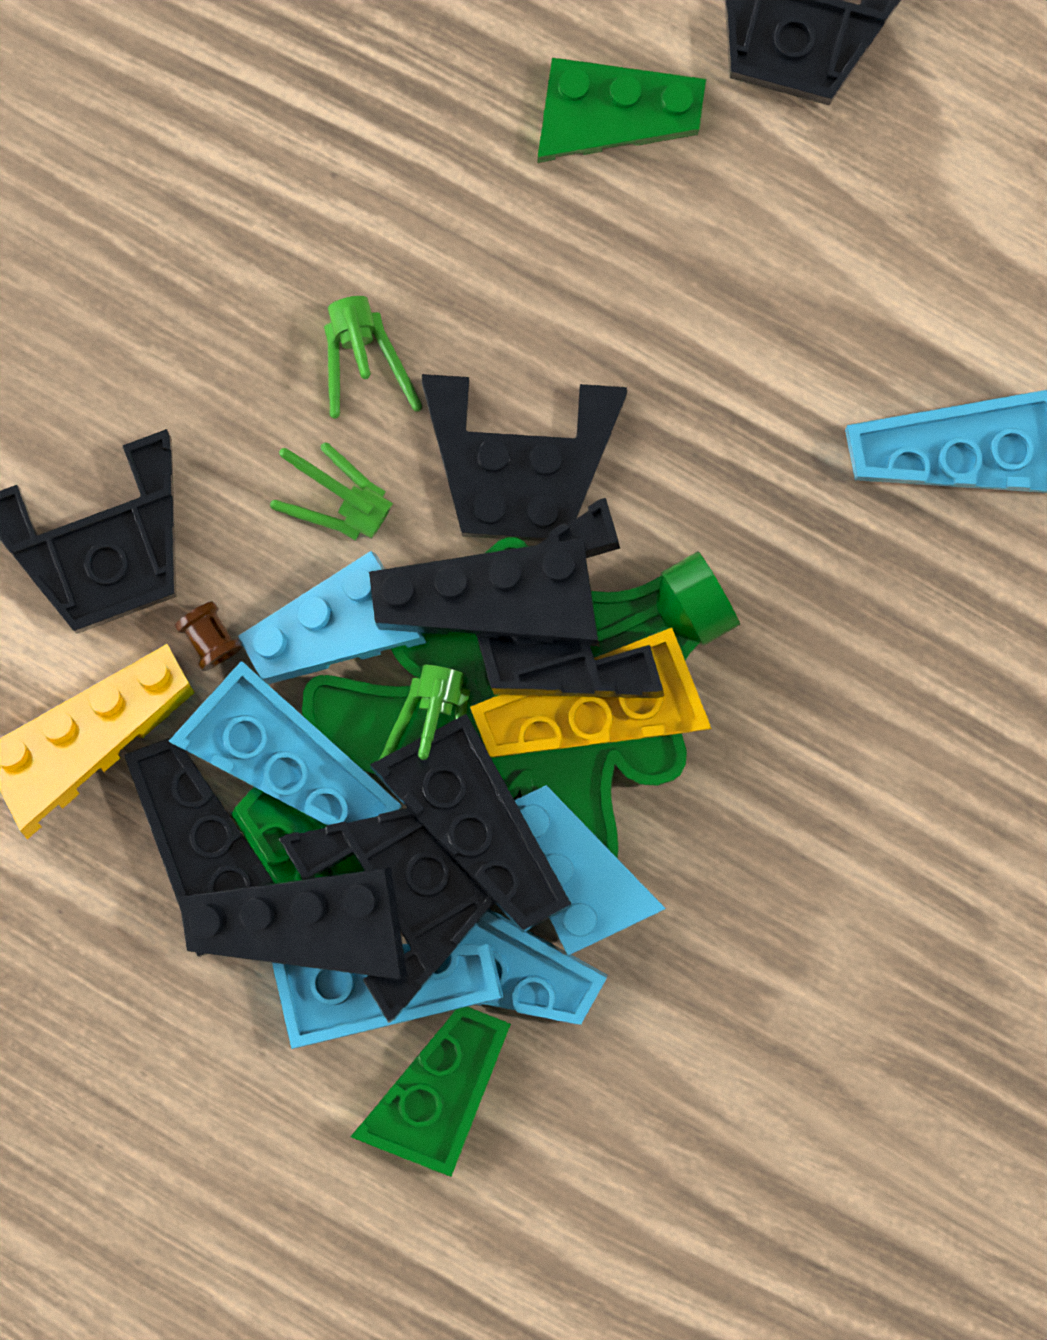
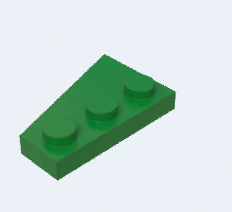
(615, 106)
(266, 820)
(439, 1094)

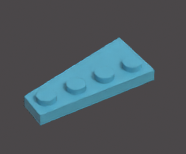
(966, 446)
(337, 1004)

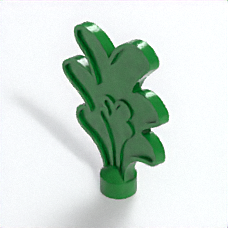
(683, 598)

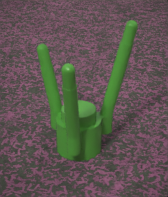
(353, 326)
(362, 508)
(439, 692)

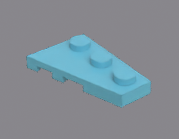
(598, 885)

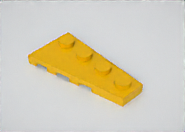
(548, 723)
(69, 743)

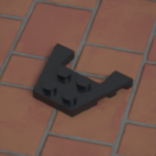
(801, 44)
(518, 481)
(109, 559)
(567, 667)
(432, 891)

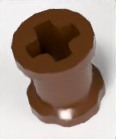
(208, 636)

